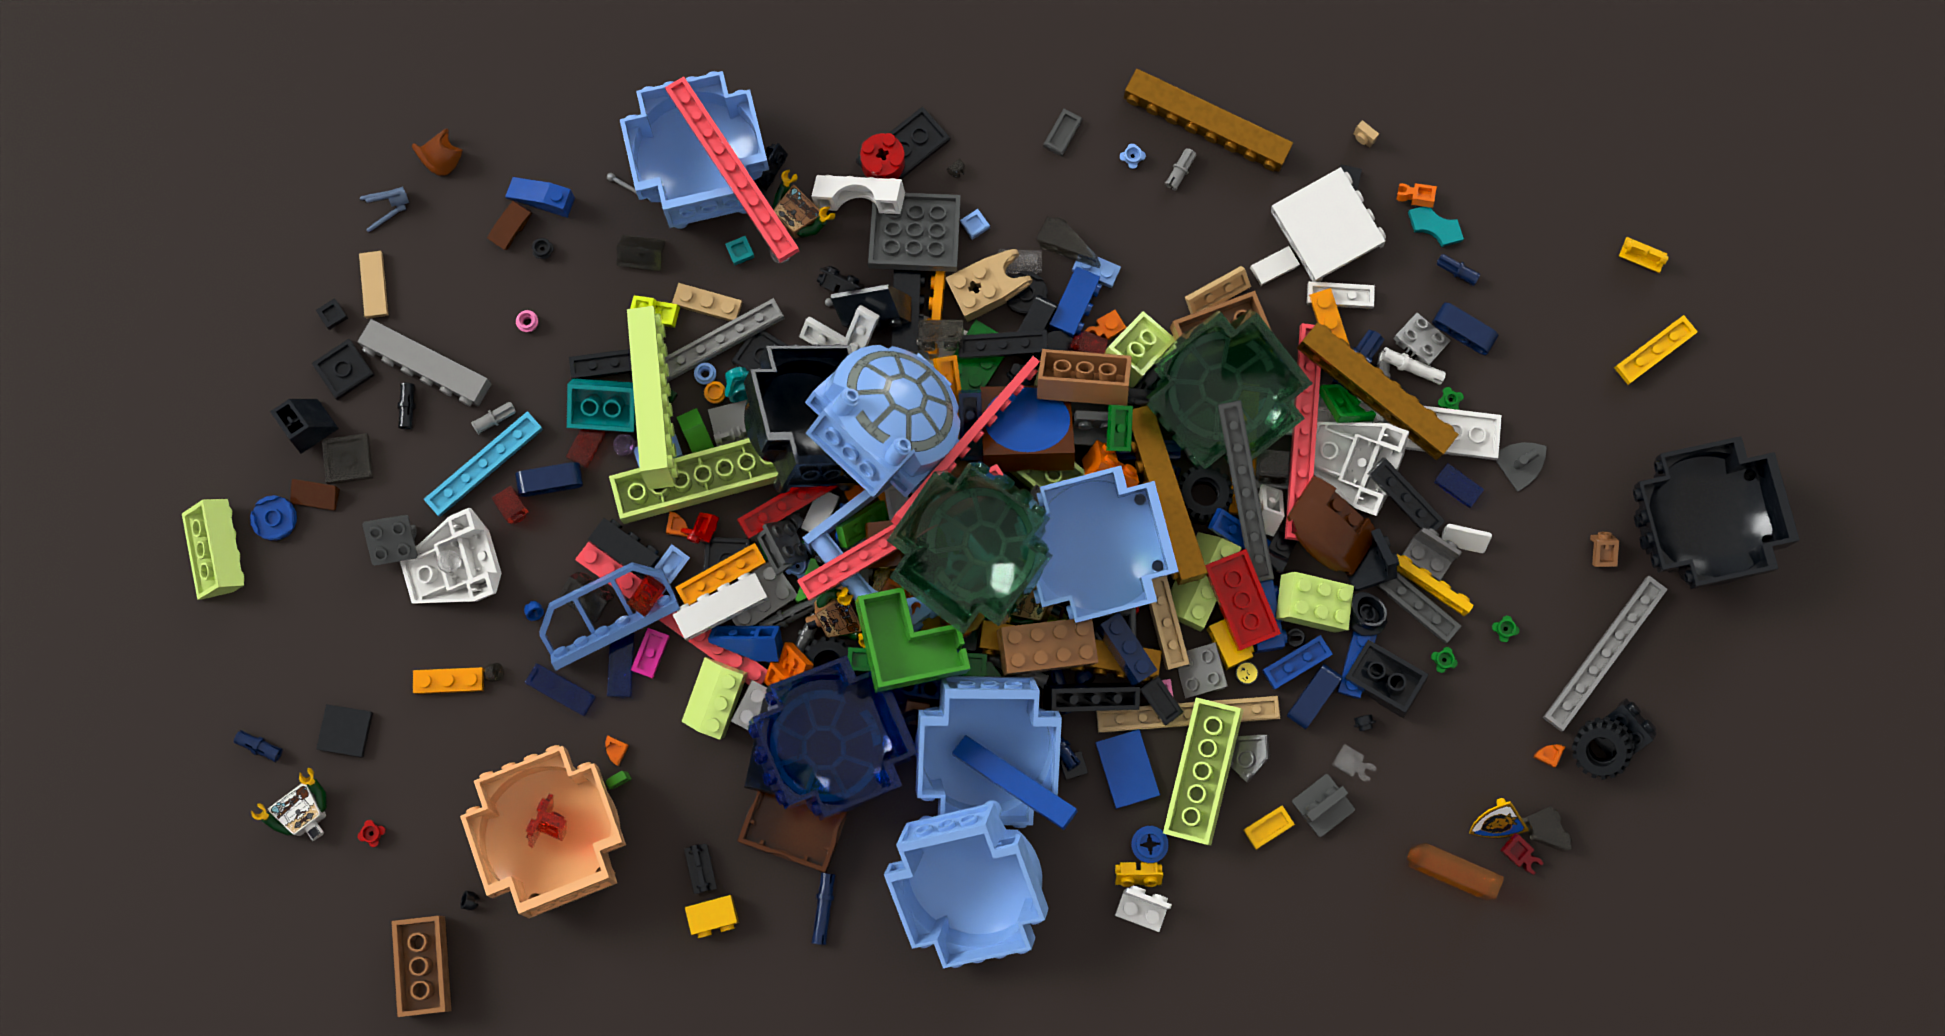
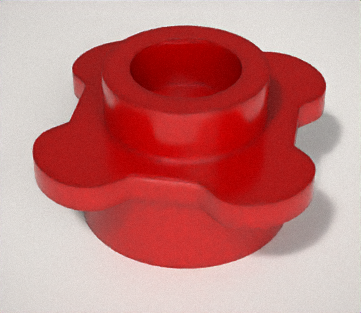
(364, 834)

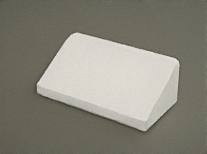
(1466, 538)

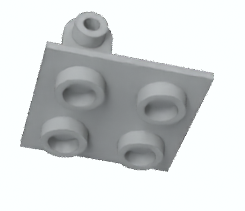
(1421, 339)
(728, 423)
(1203, 672)

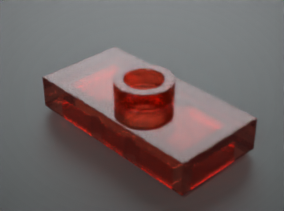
(585, 446)
(646, 595)

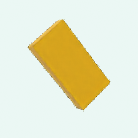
(1268, 827)

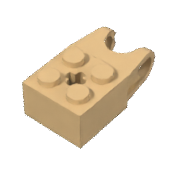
(993, 284)

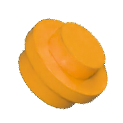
(714, 392)

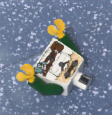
(298, 810)

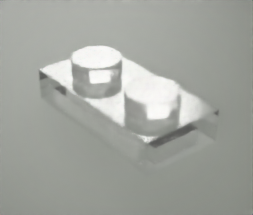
(1027, 261)

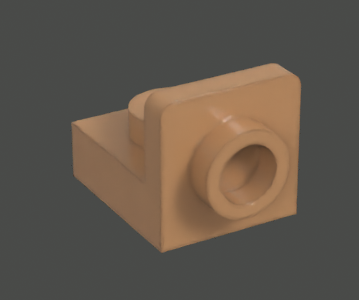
(1605, 550)

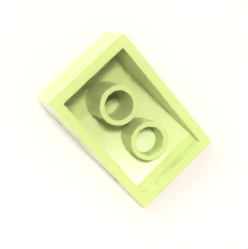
(1144, 342)

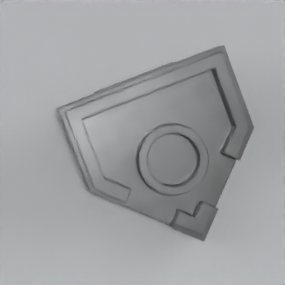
(1250, 755)

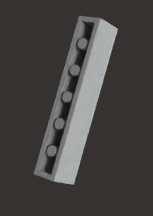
(425, 363)

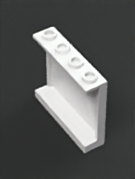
(1328, 224)

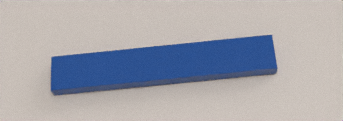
(1014, 782)

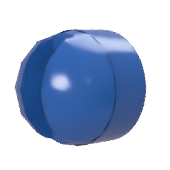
(533, 615)

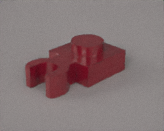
(1520, 853)

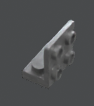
(1432, 552)

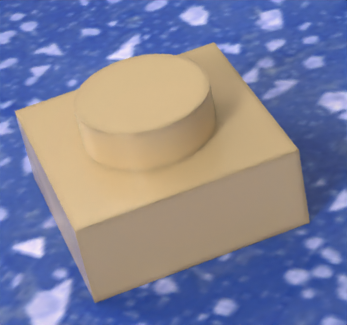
(1365, 134)

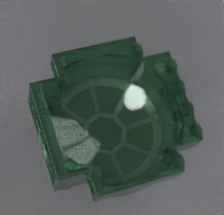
(1224, 365)
(971, 546)

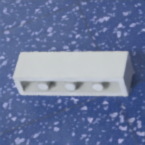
(721, 606)

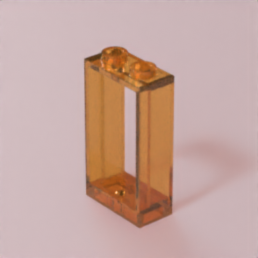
(1455, 871)

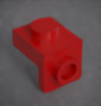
(703, 528)

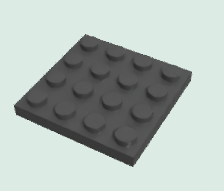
(919, 237)

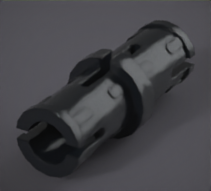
(406, 405)

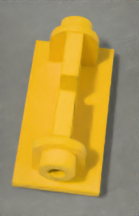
(1643, 255)
(1149, 875)

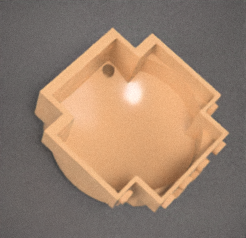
(553, 869)

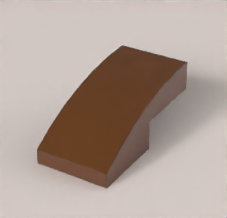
(509, 224)

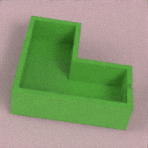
(899, 654)

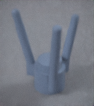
(396, 197)

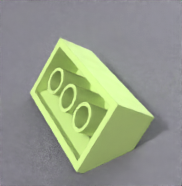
(213, 548)
(1196, 599)

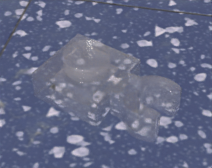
(1351, 762)

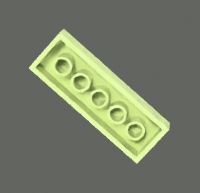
(1203, 771)

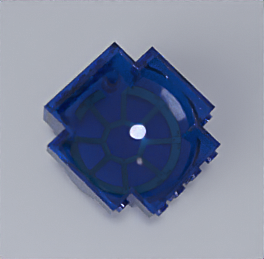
(830, 740)

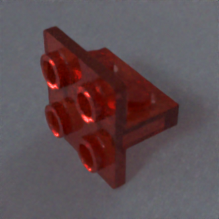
(547, 823)

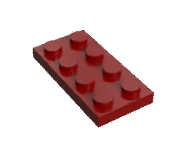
(1242, 600)

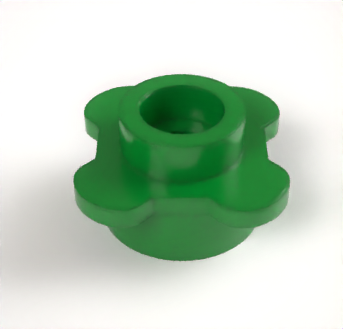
(1448, 393)
(1511, 628)
(1448, 655)

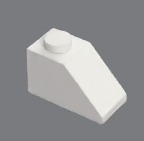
(1272, 508)

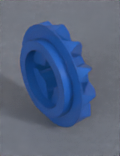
(1142, 852)

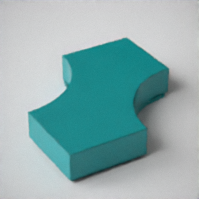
(1427, 221)

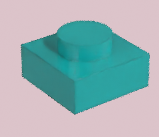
(739, 250)

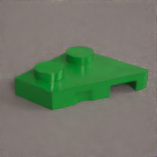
(1343, 405)

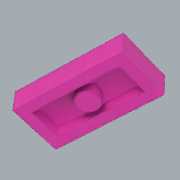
(650, 653)

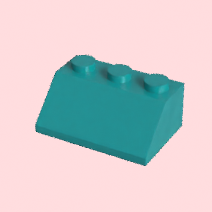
(600, 405)

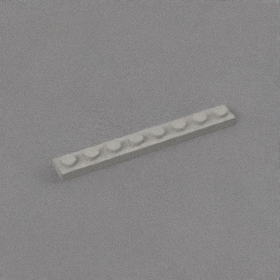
(1604, 653)

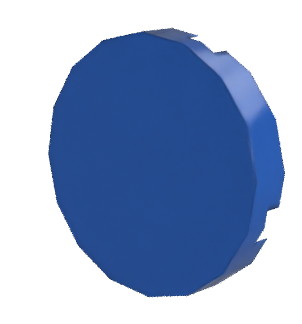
(273, 518)

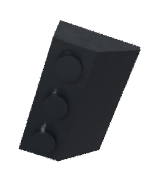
(886, 301)

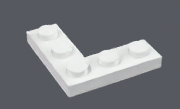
(857, 335)

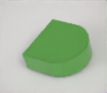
(617, 779)

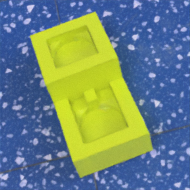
(668, 311)

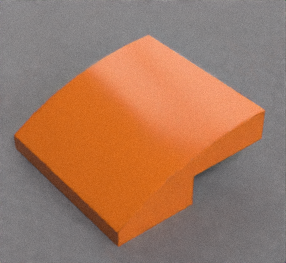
(791, 663)

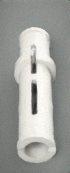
(1404, 362)

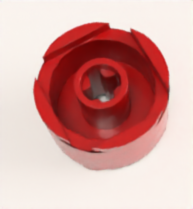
(882, 146)

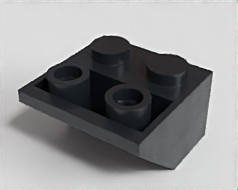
(304, 422)

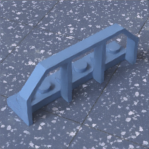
(606, 635)

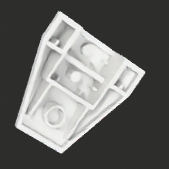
(1350, 451)
(478, 569)

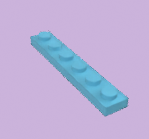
(483, 464)

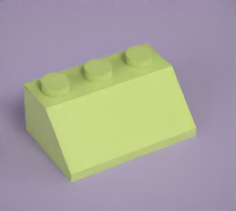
(714, 698)

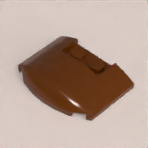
(1330, 527)

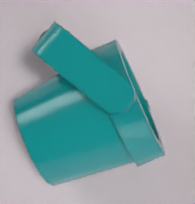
(735, 384)

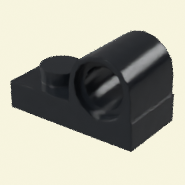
(1279, 552)

